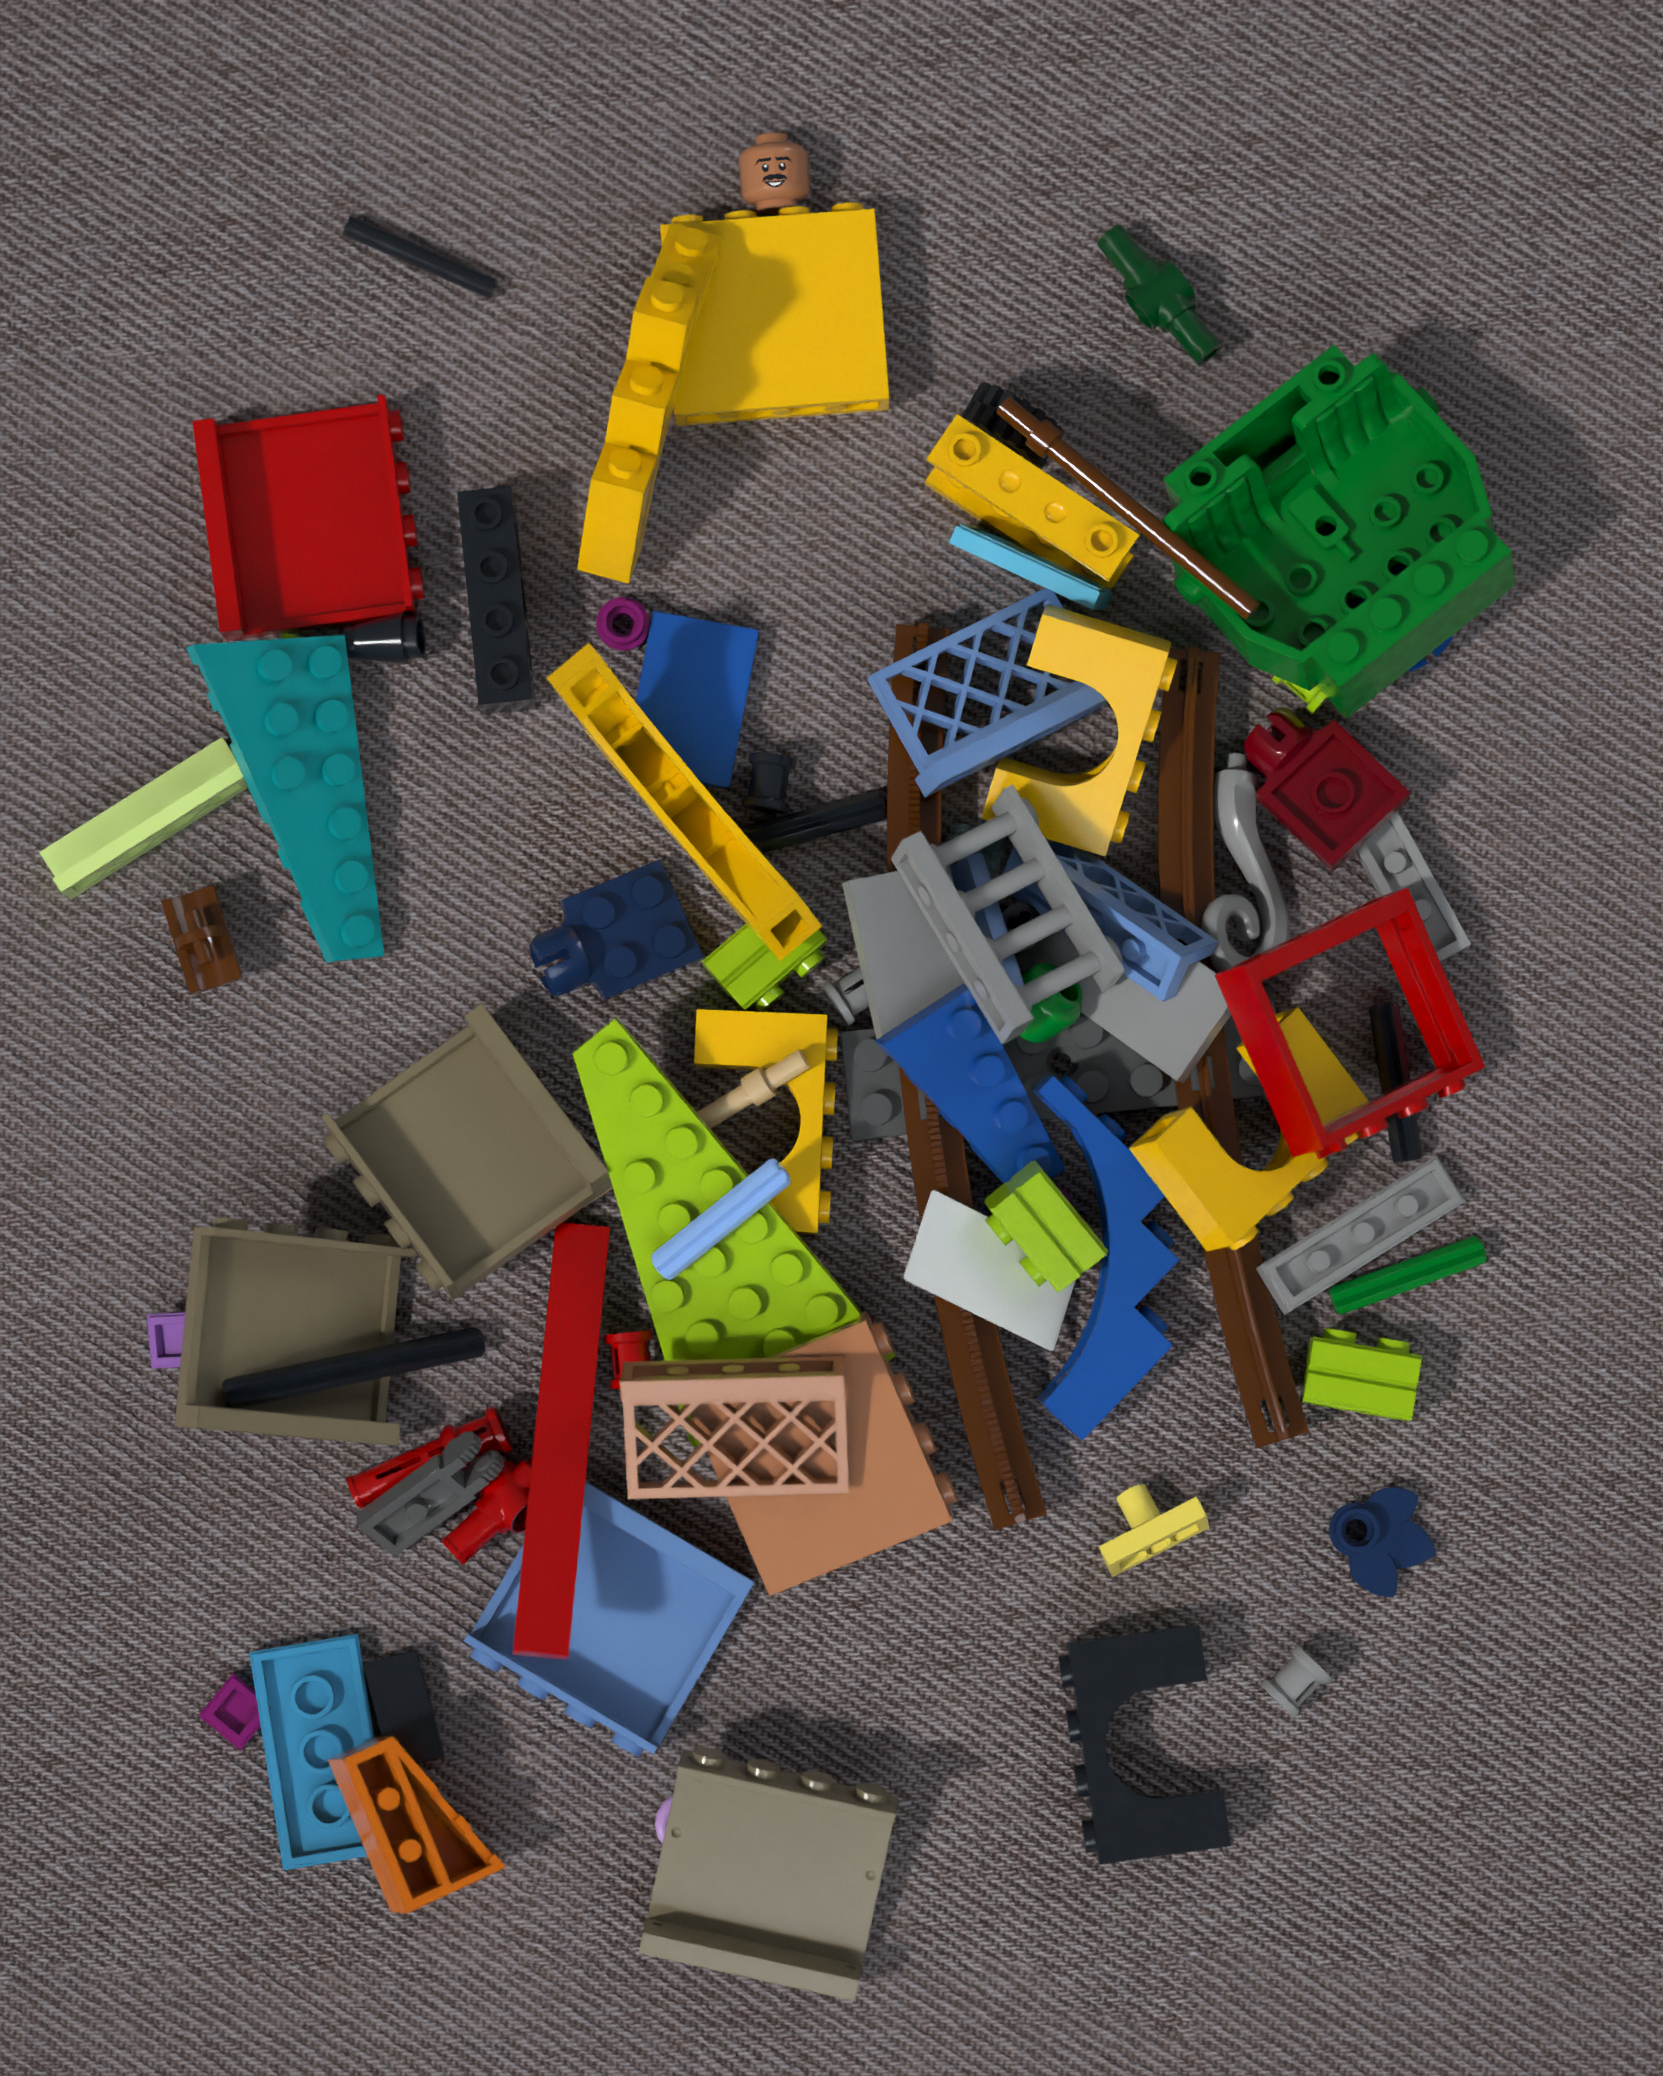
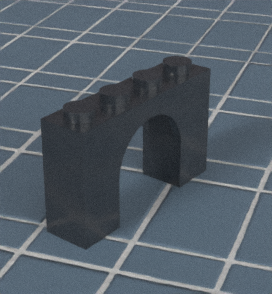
(1123, 1821)

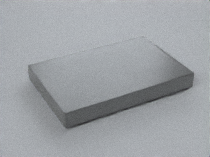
(896, 950)

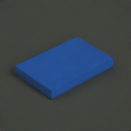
(698, 690)

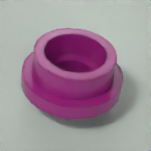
(623, 607)

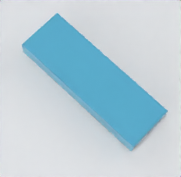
(1031, 566)

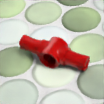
(498, 1509)

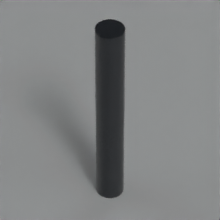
(420, 257)

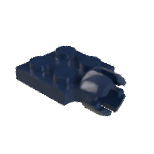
(618, 936)

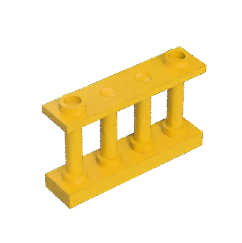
(1027, 504)

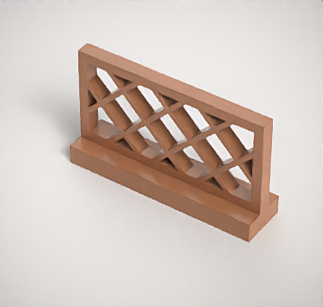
(743, 1383)

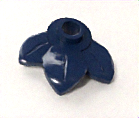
(1388, 1542)

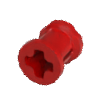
(626, 1348)

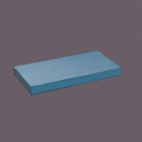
(315, 1714)

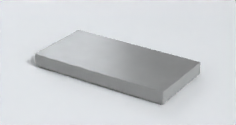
(1165, 1033)

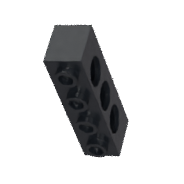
(496, 600)

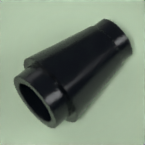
(387, 639)

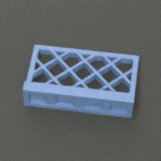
(1000, 736)

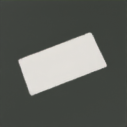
(972, 1268)

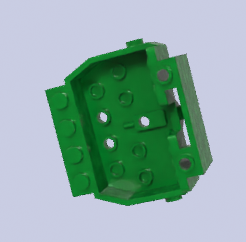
(1395, 484)

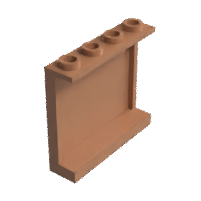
(890, 1469)

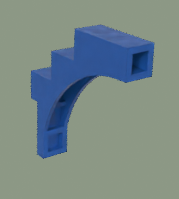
(1117, 1339)

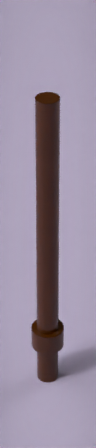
(1047, 441)

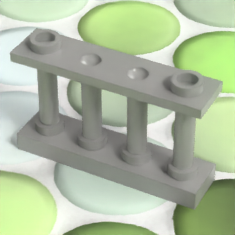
(981, 958)

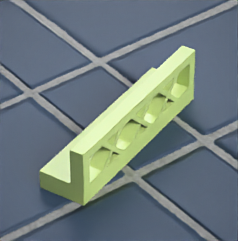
(144, 819)

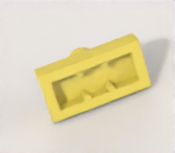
(1150, 1530)

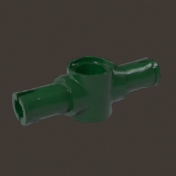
(1159, 295)

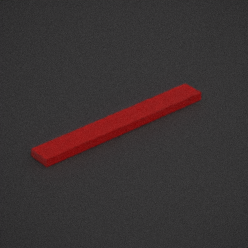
(561, 1441)

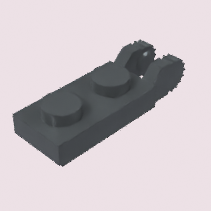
(430, 1494)

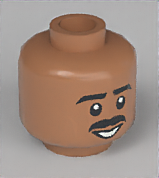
(774, 174)

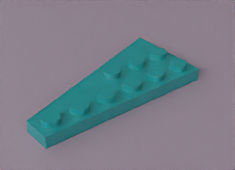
(301, 761)

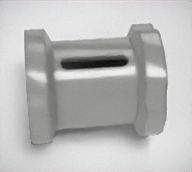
(848, 995)
(1296, 1681)

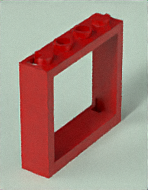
(1426, 993)

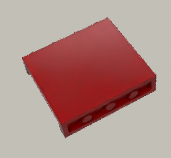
(307, 520)

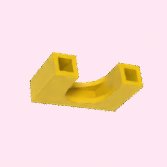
(1127, 672)
(760, 1040)
(1212, 1190)

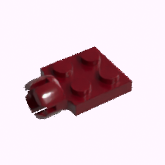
(1322, 785)

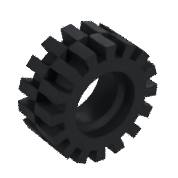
(982, 414)

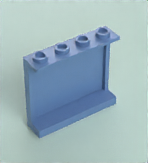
(640, 1626)

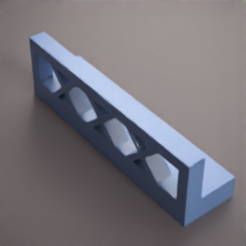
(1144, 939)

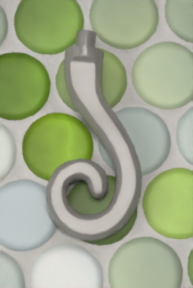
(1236, 821)

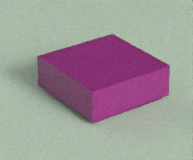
(233, 1711)

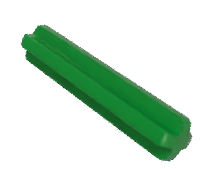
(1408, 1275)

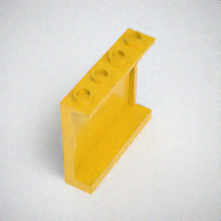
(787, 319)

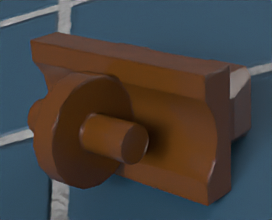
(202, 940)

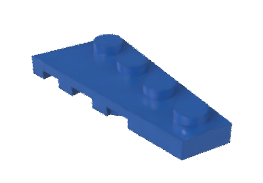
(970, 1079)

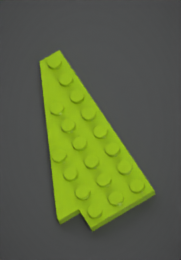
(755, 1286)

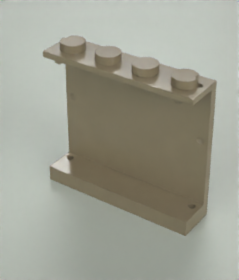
(769, 1873)

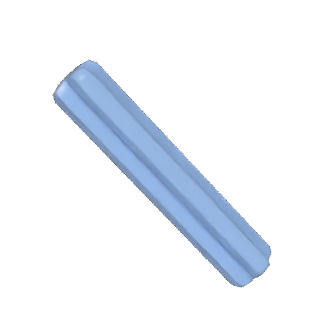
(721, 1219)

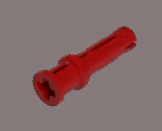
(378, 1479)

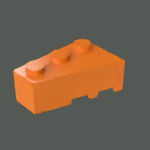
(407, 1827)

